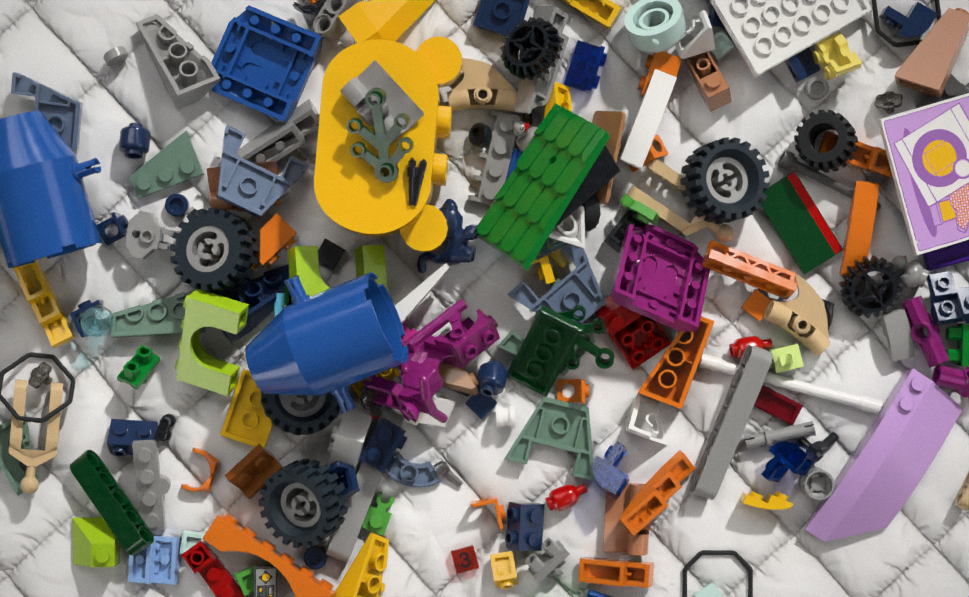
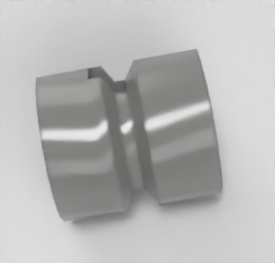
(817, 483)

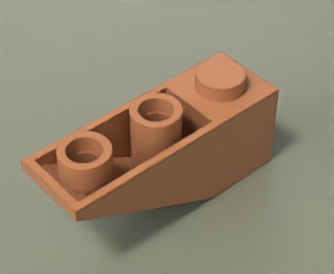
(709, 80)

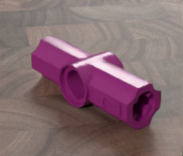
(930, 345)
(952, 379)

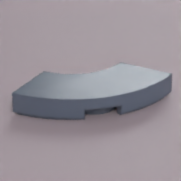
(412, 473)

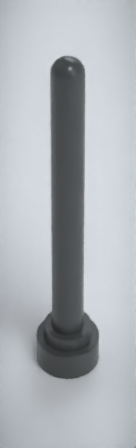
(790, 162)

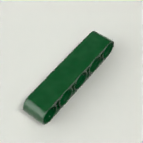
(112, 503)

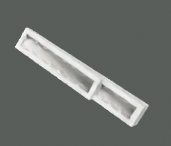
(414, 298)

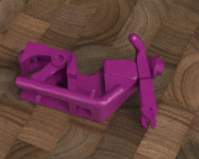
(426, 352)

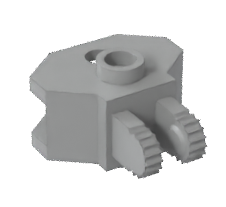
(150, 235)

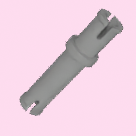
(775, 436)

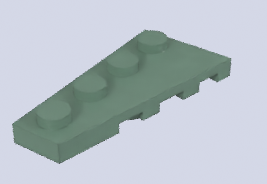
(153, 319)

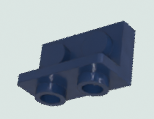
(383, 444)

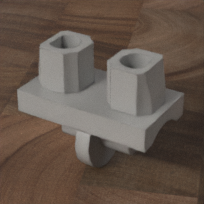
(549, 562)

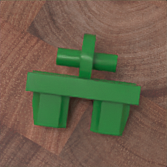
(961, 354)
(139, 367)

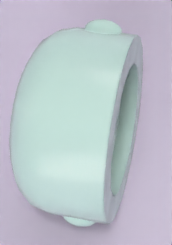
(655, 25)

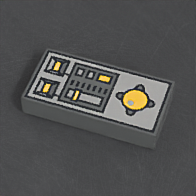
(264, 581)

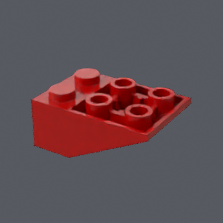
(632, 333)

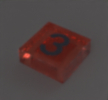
(465, 559)

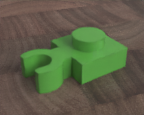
(644, 213)
(377, 517)
(245, 578)

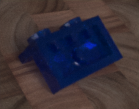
(584, 67)

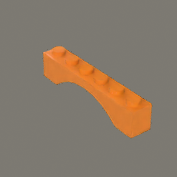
(229, 536)

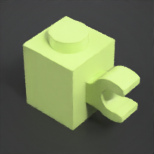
(786, 358)

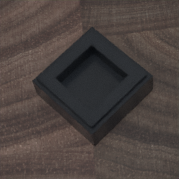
(330, 253)

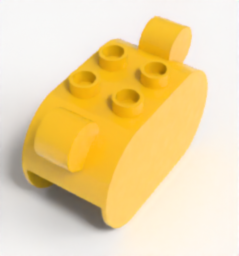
(348, 184)

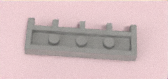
(497, 157)

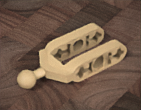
(723, 232)
(31, 457)

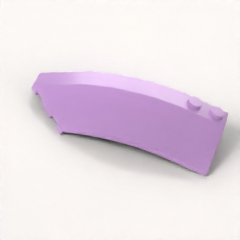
(888, 460)

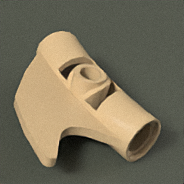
(481, 78)
(806, 308)

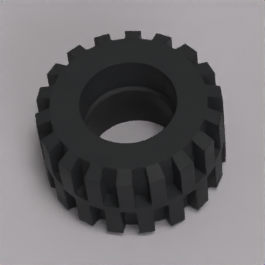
(813, 127)

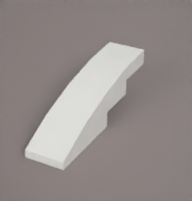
(648, 119)

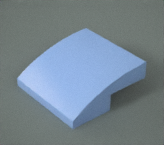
(157, 562)

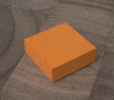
(756, 304)

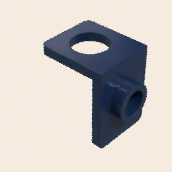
(122, 224)
(82, 308)

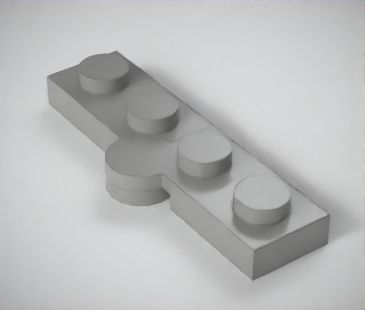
(150, 484)

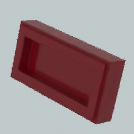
(778, 405)

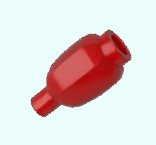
(740, 344)
(565, 497)

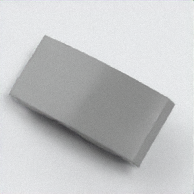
(898, 335)

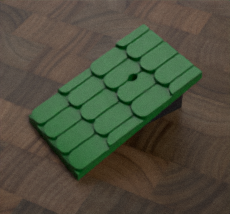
(551, 180)

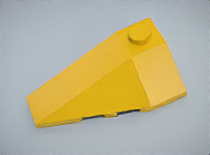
(382, 18)
(366, 571)

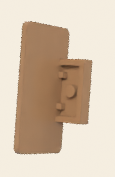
(614, 124)

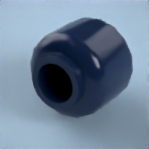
(134, 141)
(491, 378)

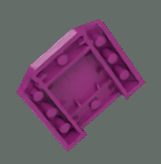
(661, 277)

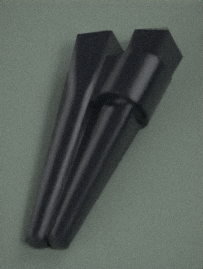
(415, 179)

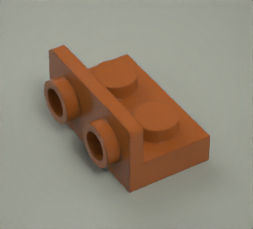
(253, 471)

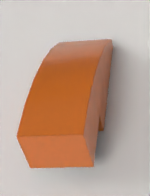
(616, 572)

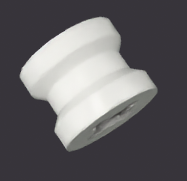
(505, 416)

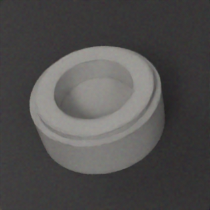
(115, 56)
(816, 88)

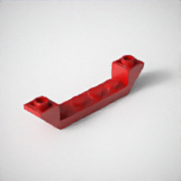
(212, 570)

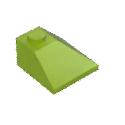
(94, 543)

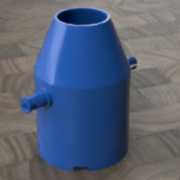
(42, 192)
(328, 341)

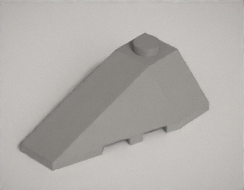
(180, 66)

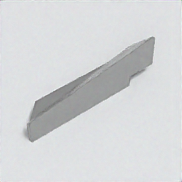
(539, 90)
(282, 137)

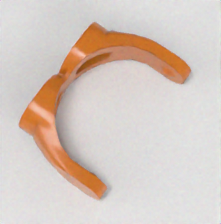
(213, 464)

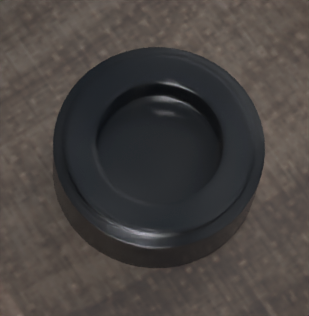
(480, 135)

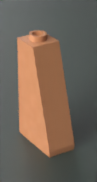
(935, 56)

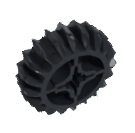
(534, 60)
(887, 279)

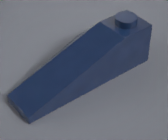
(260, 295)

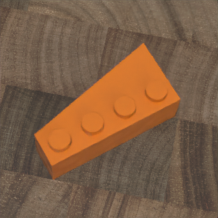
(676, 369)

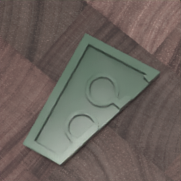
(168, 168)
(12, 467)

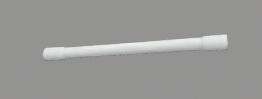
(860, 402)

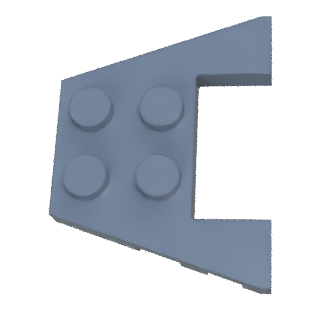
(59, 109)
(248, 184)
(575, 289)

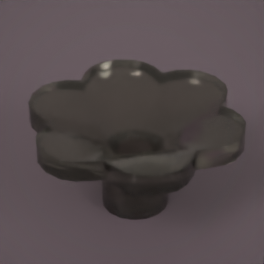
(888, 101)
(40, 375)

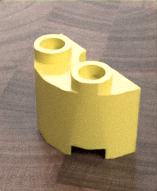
(835, 56)

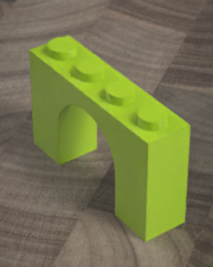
(305, 263)
(194, 363)

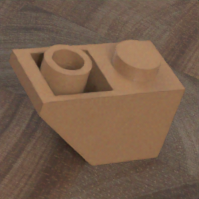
(457, 379)

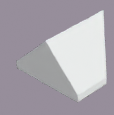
(697, 39)
(571, 229)
(646, 420)

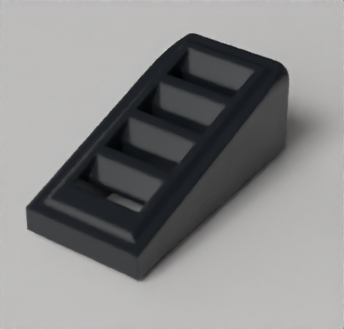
(611, 240)

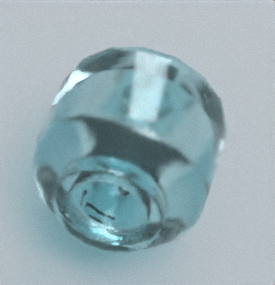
(97, 321)

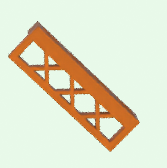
(748, 273)

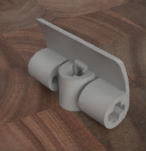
(396, 101)

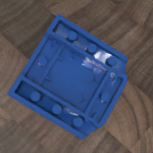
(265, 62)

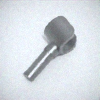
(442, 468)

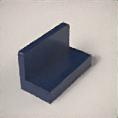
(802, 65)

